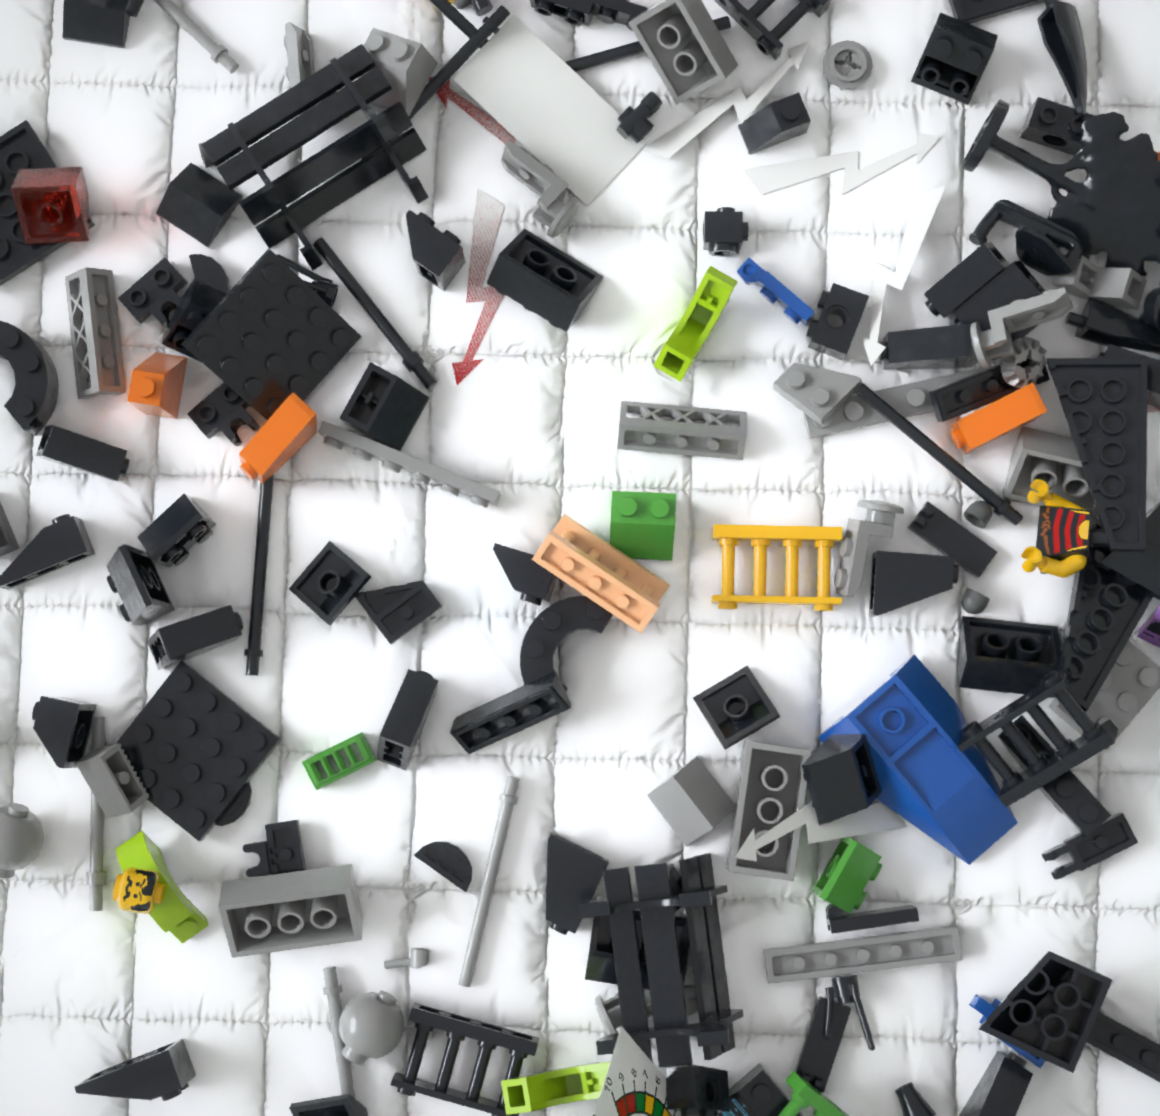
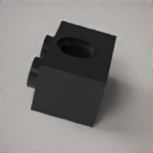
(1054, 126)
(844, 303)
(697, 1090)

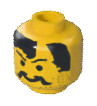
(138, 890)

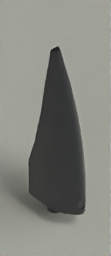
(1065, 44)
(1110, 325)

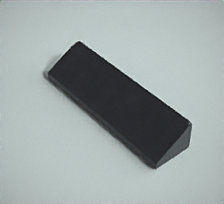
(510, 713)

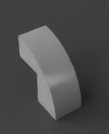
(1107, 284)

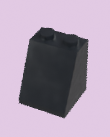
(1009, 285)

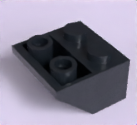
(954, 58)
(433, 252)
(191, 310)
(384, 407)
(177, 531)
(841, 777)

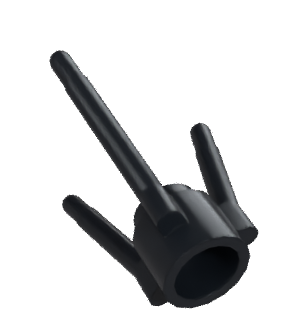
(322, 286)
(846, 991)

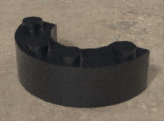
(35, 378)
(552, 627)

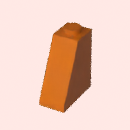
(158, 385)
(998, 419)
(278, 439)

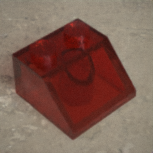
(52, 204)

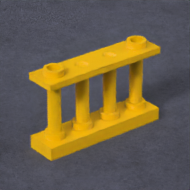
(760, 539)

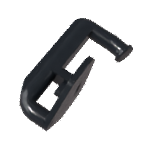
(1033, 238)

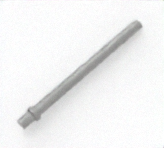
(218, 53)
(507, 800)
(333, 992)

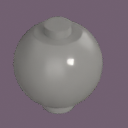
(19, 838)
(370, 1026)

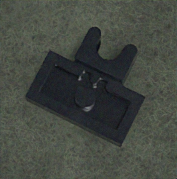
(154, 293)
(224, 412)
(281, 850)

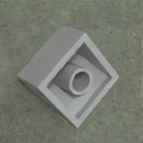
(403, 64)

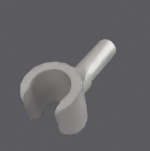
(418, 959)

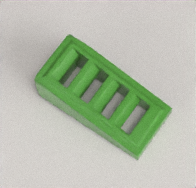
(313, 772)

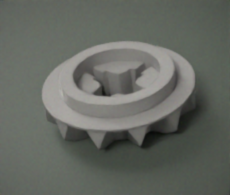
(859, 59)
(1024, 349)

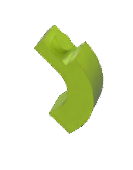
(696, 324)
(176, 910)
(554, 1087)

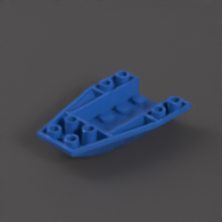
(921, 771)

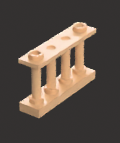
(601, 573)

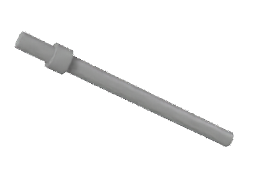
(96, 876)

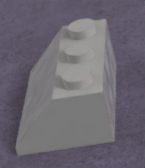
(683, 46)
(1051, 459)

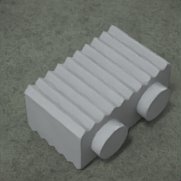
(112, 780)

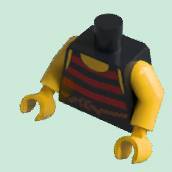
(1064, 535)

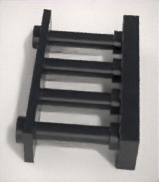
(767, 40)
(1040, 768)
(457, 1028)

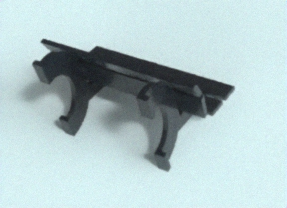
(325, 163)
(663, 960)

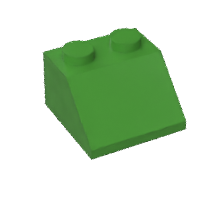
(643, 524)
(848, 874)

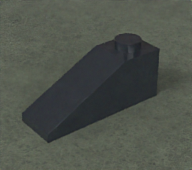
(50, 550)

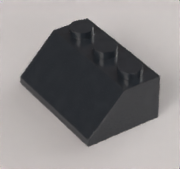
(544, 279)
(1006, 654)
(600, 958)

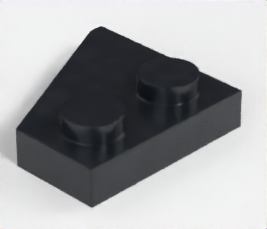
(399, 608)

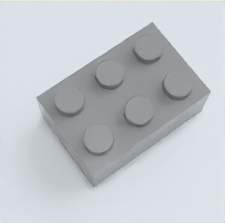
(1123, 693)

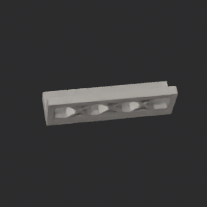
(98, 330)
(682, 434)

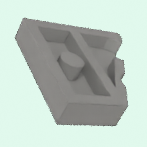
(816, 390)

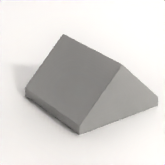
(691, 801)

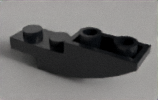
(581, 11)
(1064, 792)

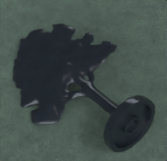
(1116, 203)

